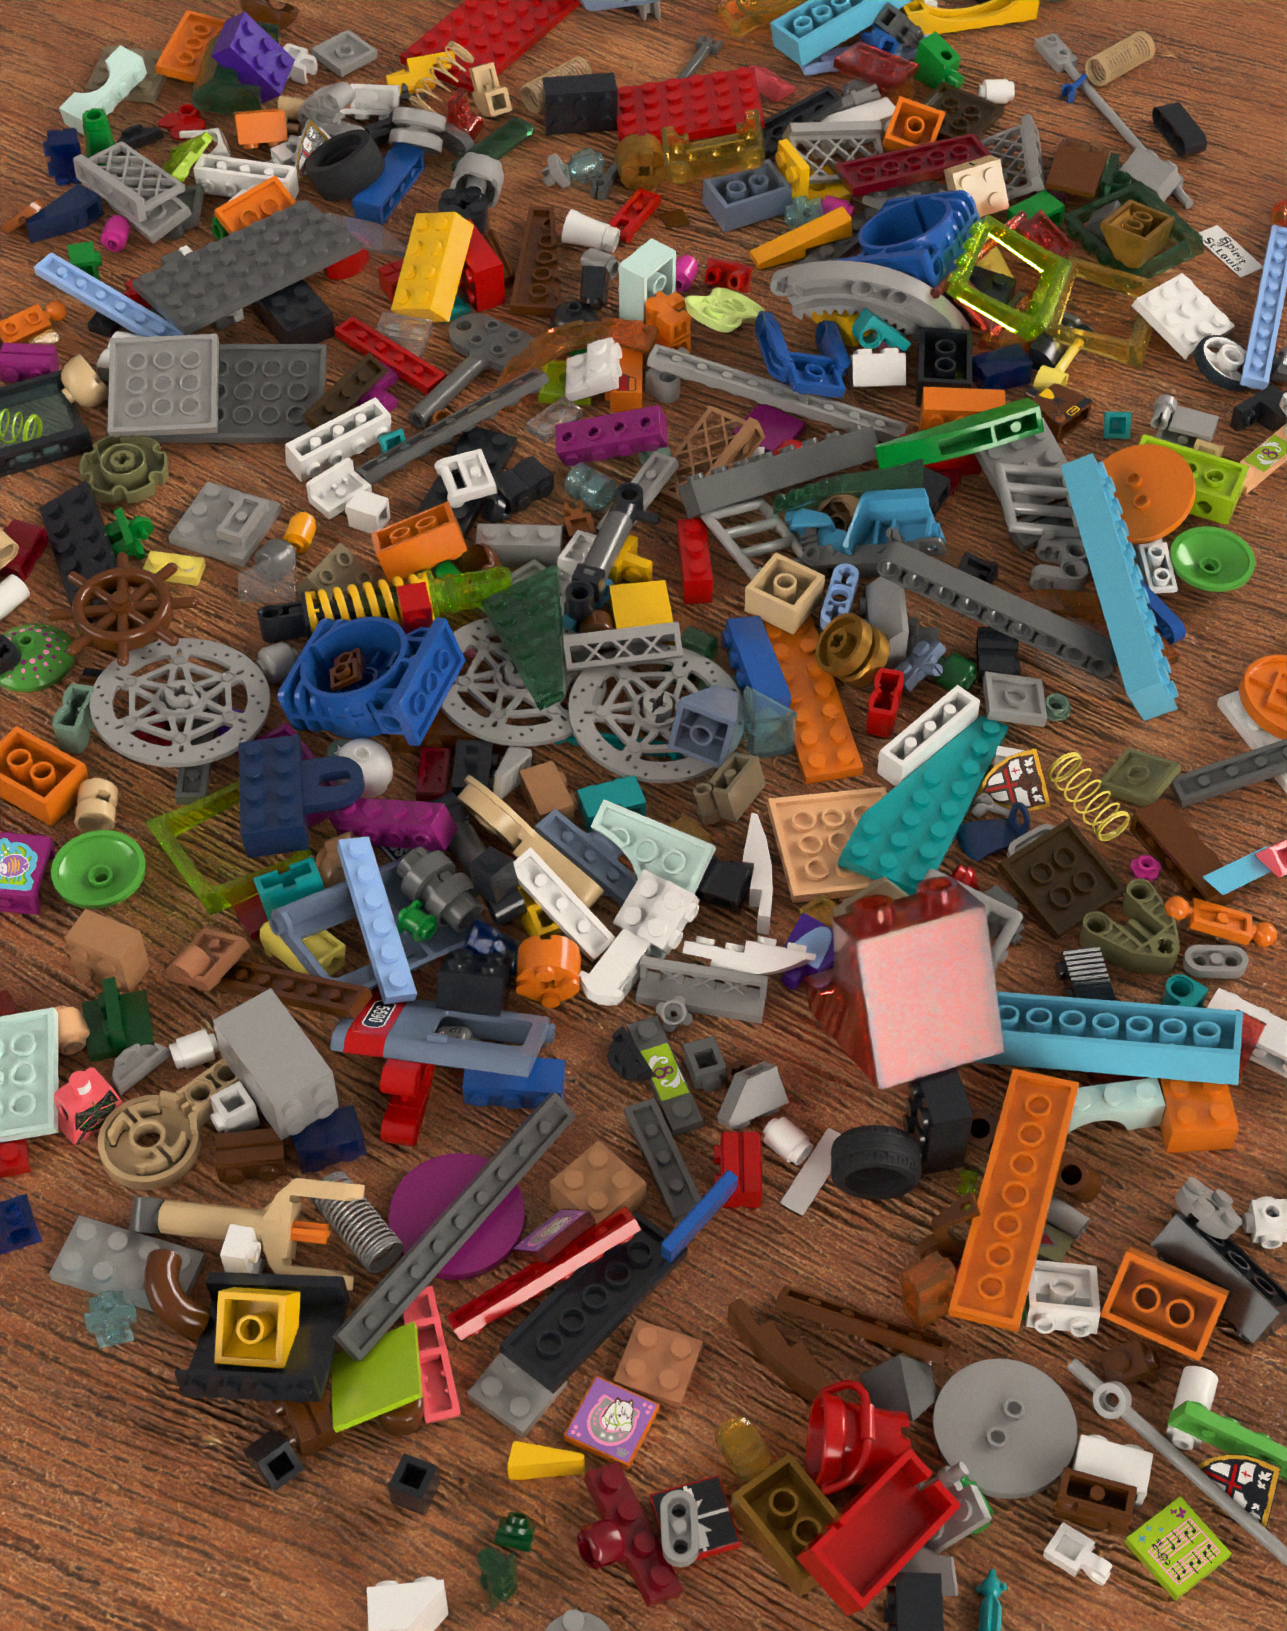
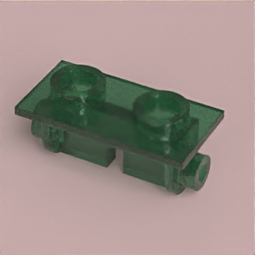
(498, 1575)

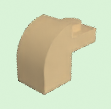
(488, 94)

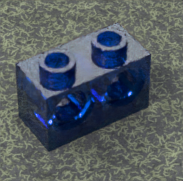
(17, 1224)

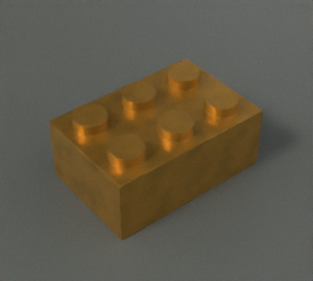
(782, 1516)

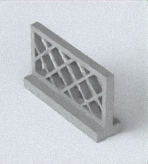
(830, 134)
(1029, 157)
(115, 189)

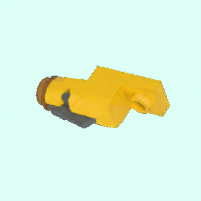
(418, 69)

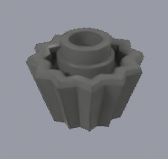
(1279, 366)

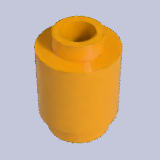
(300, 531)

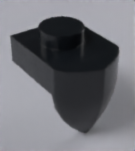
(979, 568)

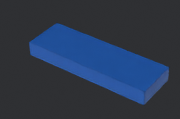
(699, 1216)

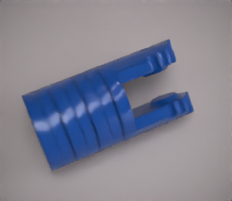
(879, 39)

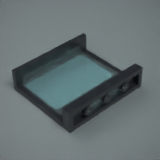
(62, 426)

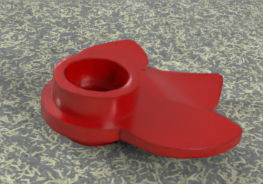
(184, 120)

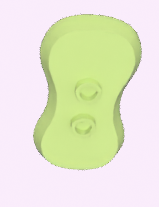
(723, 309)

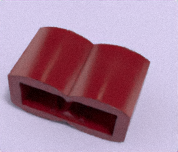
(32, 544)

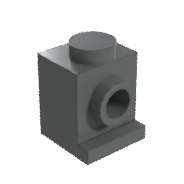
(704, 1064)

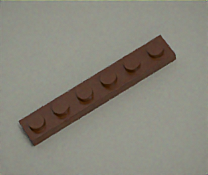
(296, 989)

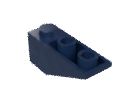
(68, 213)

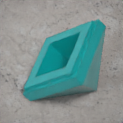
(1117, 425)
(391, 439)

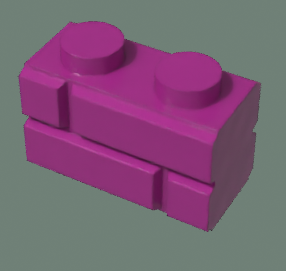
(27, 361)

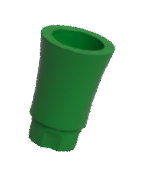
(96, 132)

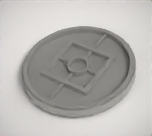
(1006, 1427)

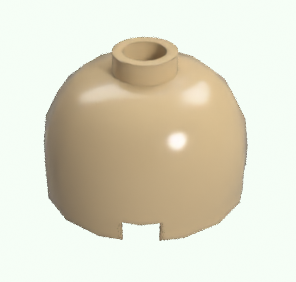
(82, 383)

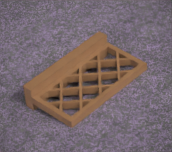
(737, 447)

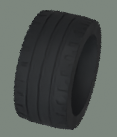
(345, 165)

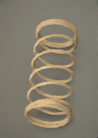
(460, 52)

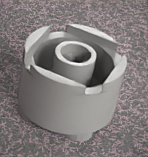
(480, 172)

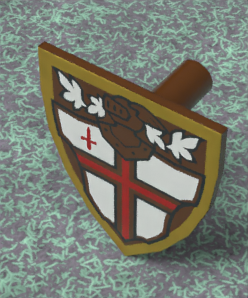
(1018, 780)

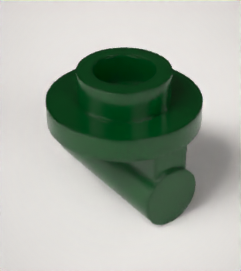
(515, 1532)

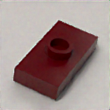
(433, 773)

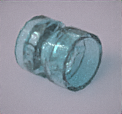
(589, 486)

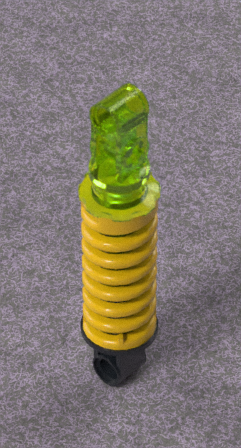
(445, 595)

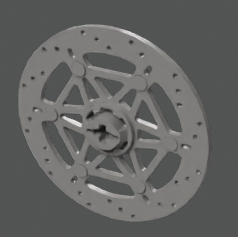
(512, 689)
(180, 703)
(655, 714)

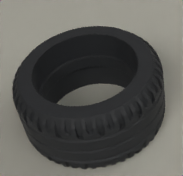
(875, 1162)

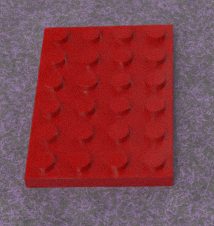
(693, 105)

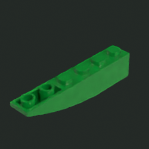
(964, 435)

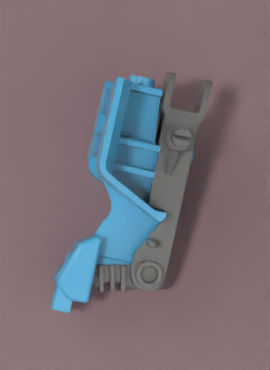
(878, 519)

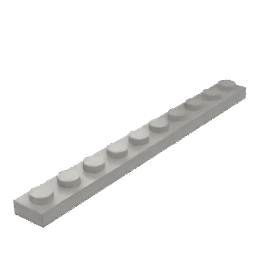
(771, 393)

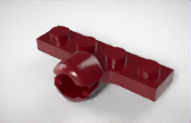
(625, 1536)

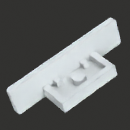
(373, 100)

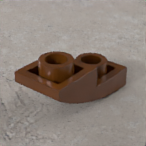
(347, 669)

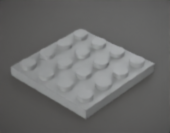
(163, 385)

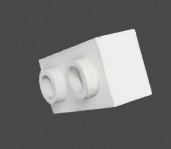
(242, 1251)

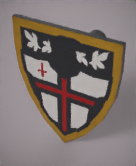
(1246, 1480)

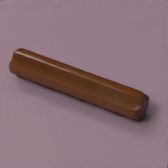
(492, 239)

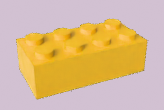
(432, 266)

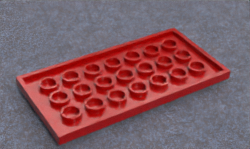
(491, 33)

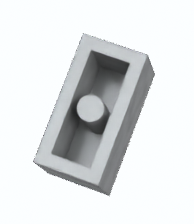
(1153, 172)

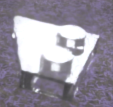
(406, 331)

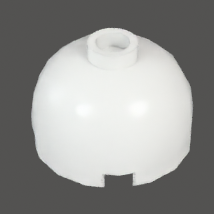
(374, 763)

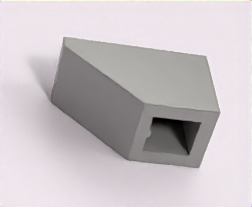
(752, 1094)

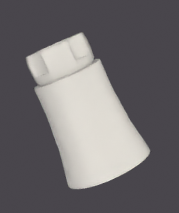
(589, 232)

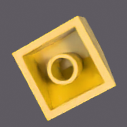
(256, 1326)

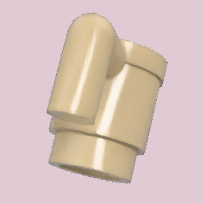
(291, 106)

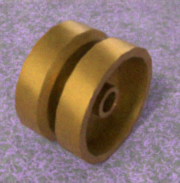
(852, 650)

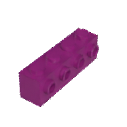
(611, 435)
(397, 823)

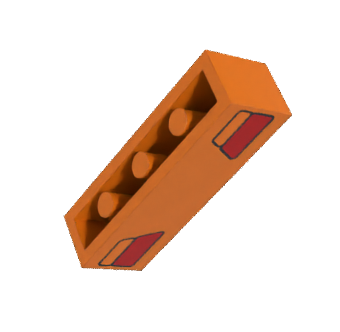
(629, 393)

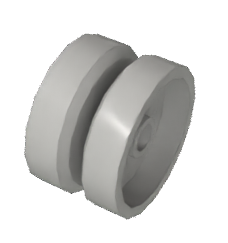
(418, 129)

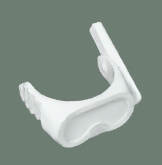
(222, 147)

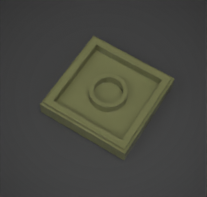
(1139, 777)

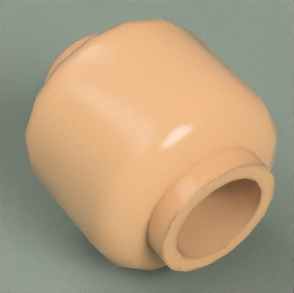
(71, 1030)

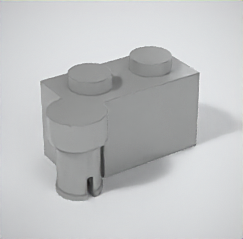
(1181, 424)

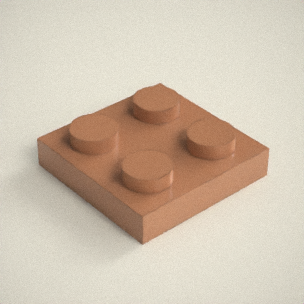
(658, 1363)

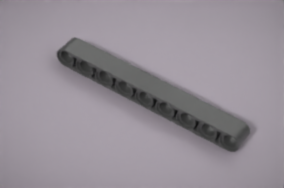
(997, 609)

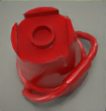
(850, 1440)

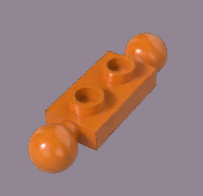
(30, 322)
(1221, 921)

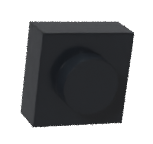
(103, 325)

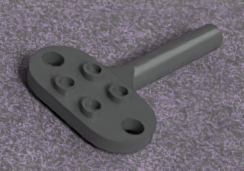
(486, 346)

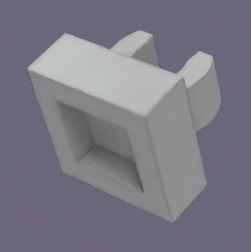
(556, 172)

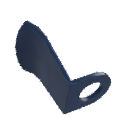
(986, 837)

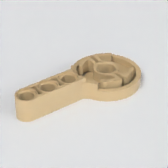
(178, 1125)

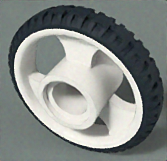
(1223, 366)

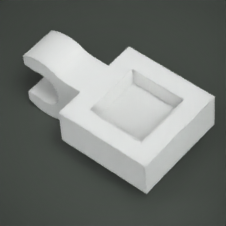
(1073, 1552)

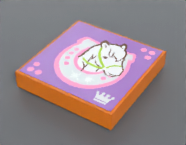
(611, 1422)

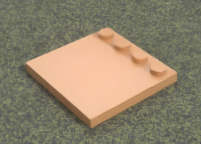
(812, 836)

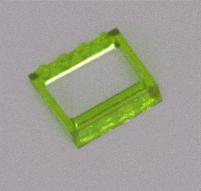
(1053, 272)
(170, 825)

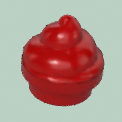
(965, 875)

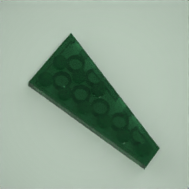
(532, 633)

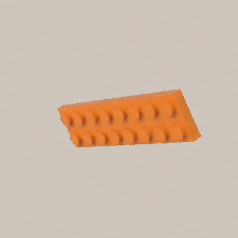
(822, 733)
(1014, 1200)

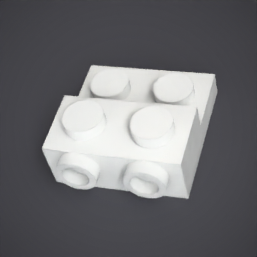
(594, 371)
(657, 911)
(1063, 1298)

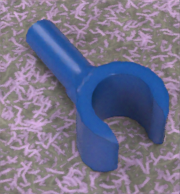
(1070, 89)

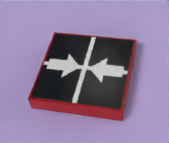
(715, 1518)

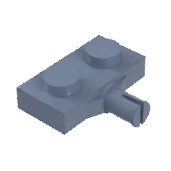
(921, 663)

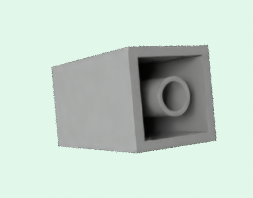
(276, 1064)

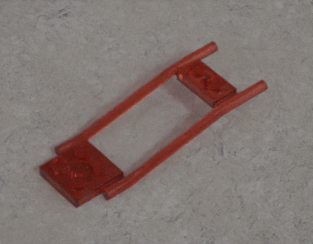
(1038, 230)

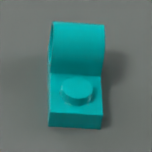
(880, 332)
(1191, 992)

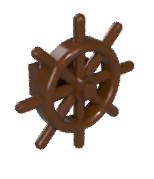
(123, 619)

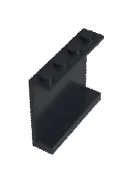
(306, 1372)

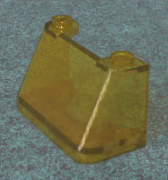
(714, 156)

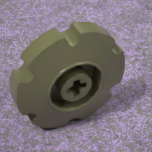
(124, 468)

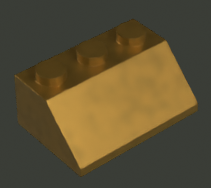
(1136, 232)

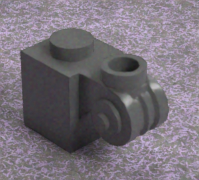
(899, 27)

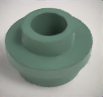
(1057, 707)

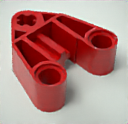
(410, 1091)

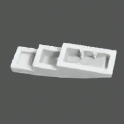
(758, 861)

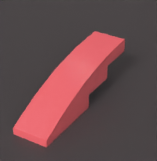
(435, 1367)

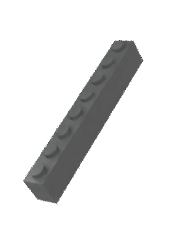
(778, 471)

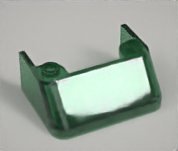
(218, 86)

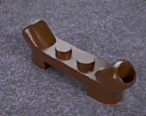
(1073, 1175)

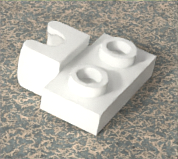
(303, 63)

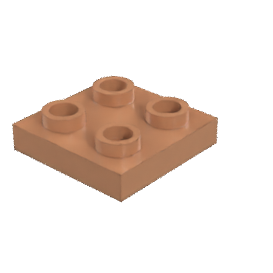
(207, 959)

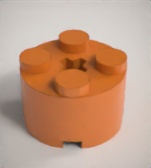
(548, 970)

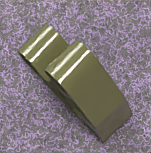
(1146, 942)

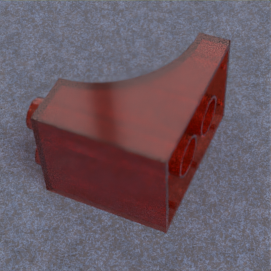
(911, 984)

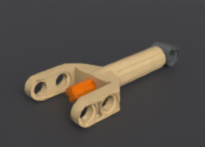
(275, 1226)

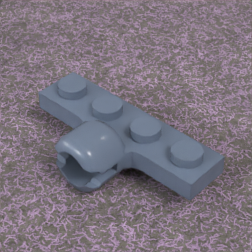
(589, 852)

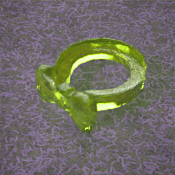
(969, 1179)

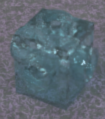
(802, 211)
(111, 1318)

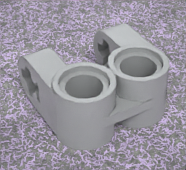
(1072, 560)

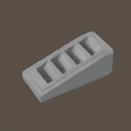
(507, 773)

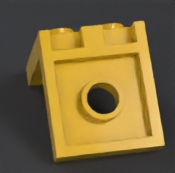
(797, 174)

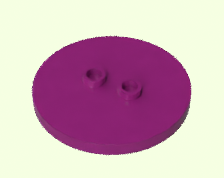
(430, 1190)

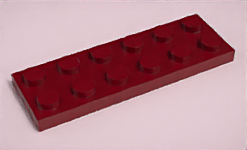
(908, 164)

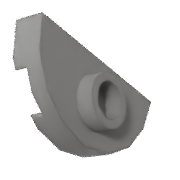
(136, 1063)

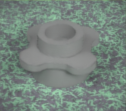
(677, 1005)

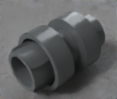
(433, 883)

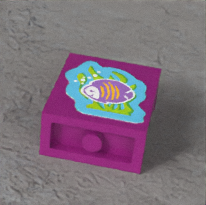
(22, 870)

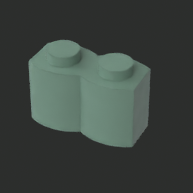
(74, 719)

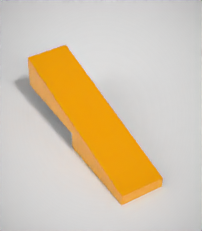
(793, 244)

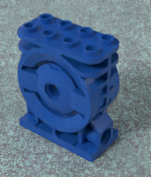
(919, 234)
(401, 682)

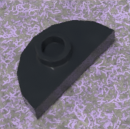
(137, 136)
(627, 1059)

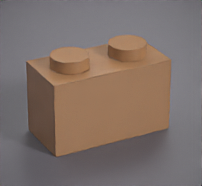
(546, 790)

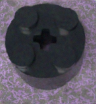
(467, 203)

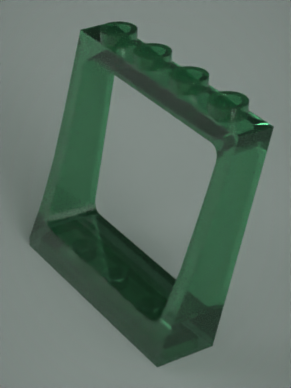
(1189, 239)
(855, 484)

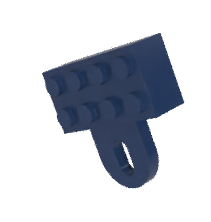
(284, 788)

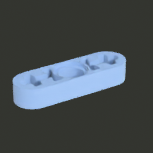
(836, 588)

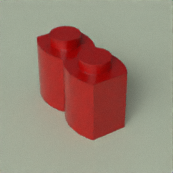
(884, 702)

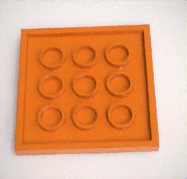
(187, 46)

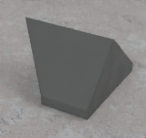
(901, 1386)

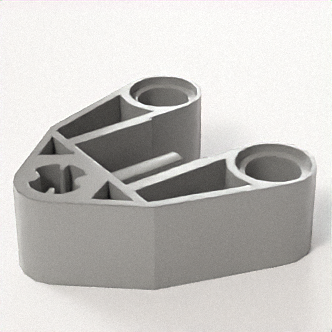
(324, 108)

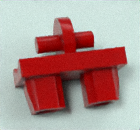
(728, 275)

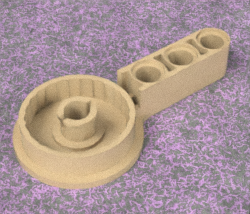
(515, 832)

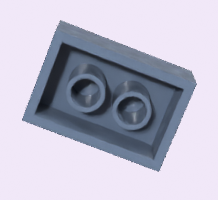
(746, 196)

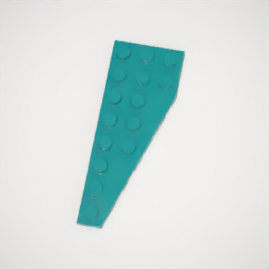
(922, 814)

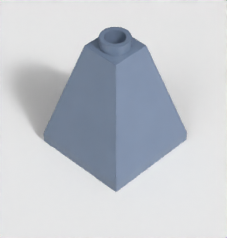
(705, 725)

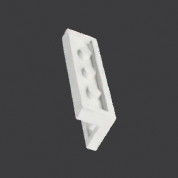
(562, 905)

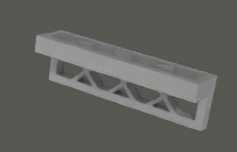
(622, 639)
(702, 993)

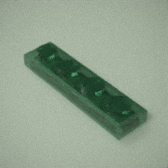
(502, 140)

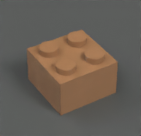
(107, 949)
(598, 1184)

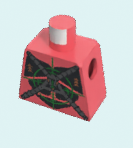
(84, 1104)

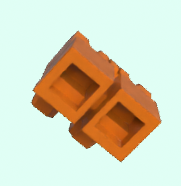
(672, 325)

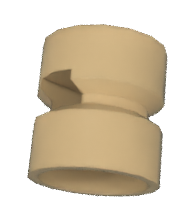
(96, 805)

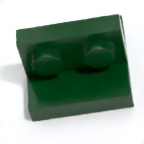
(116, 1021)

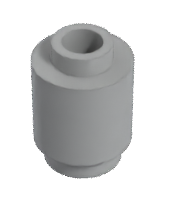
(595, 257)

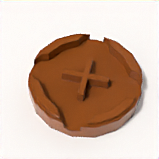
(21, 217)

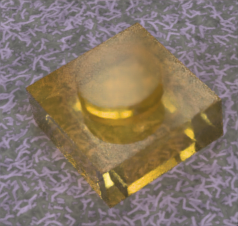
(46, 338)
(820, 909)

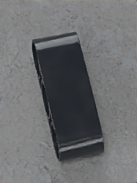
(1179, 129)

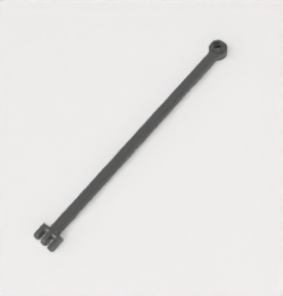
(704, 49)

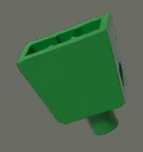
(937, 63)

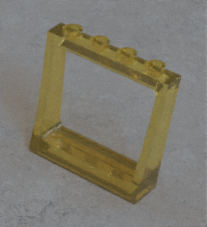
(1127, 351)

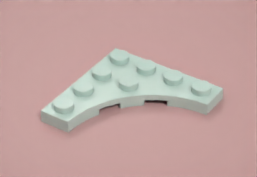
(655, 848)

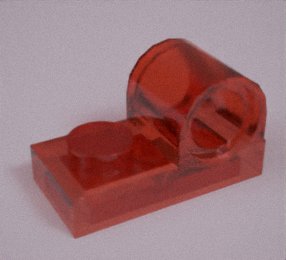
(461, 116)

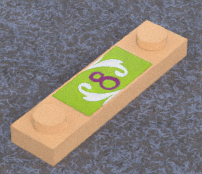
(1265, 459)

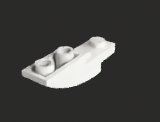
(1156, 566)
(757, 958)

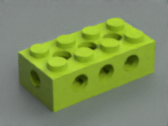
(1216, 480)

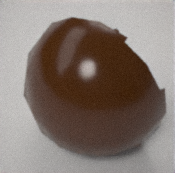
(264, 12)

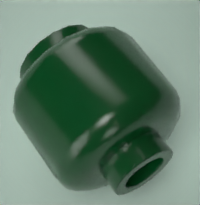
(956, 671)

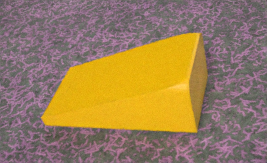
(539, 1461)

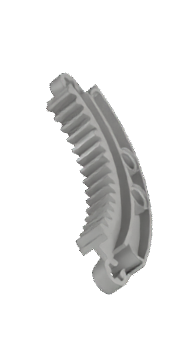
(860, 285)

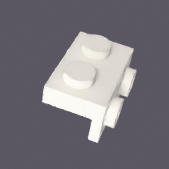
(334, 487)

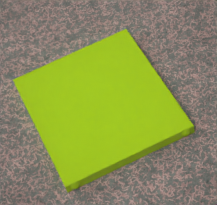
(379, 1382)

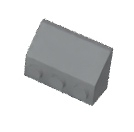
(522, 542)
(886, 609)

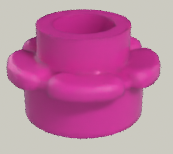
(1142, 872)

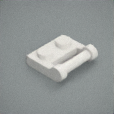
(474, 473)

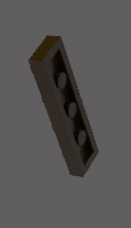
(345, 392)

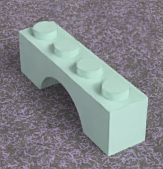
(125, 73)
(1128, 1102)

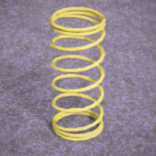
(1108, 836)

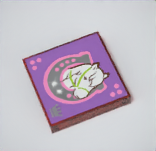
(553, 1235)

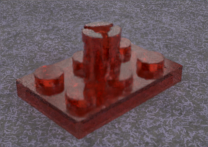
(876, 66)

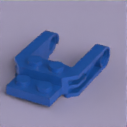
(802, 371)

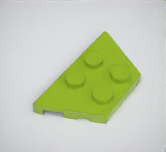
(185, 155)

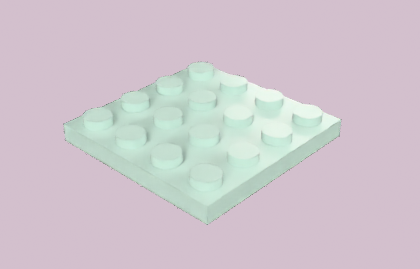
(28, 1074)

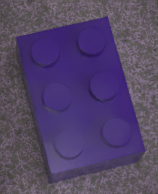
(253, 56)

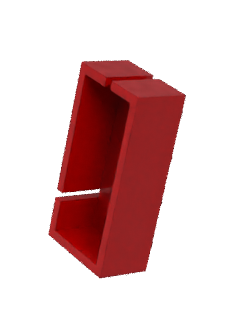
(878, 1532)

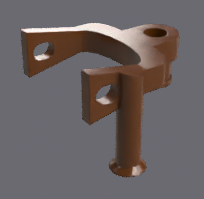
(942, 1239)

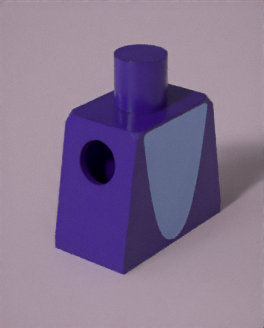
(819, 941)

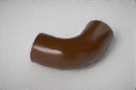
(169, 1299)

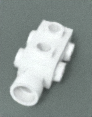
(1267, 1221)

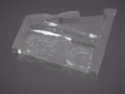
(270, 580)

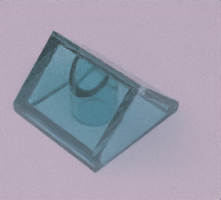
(768, 725)

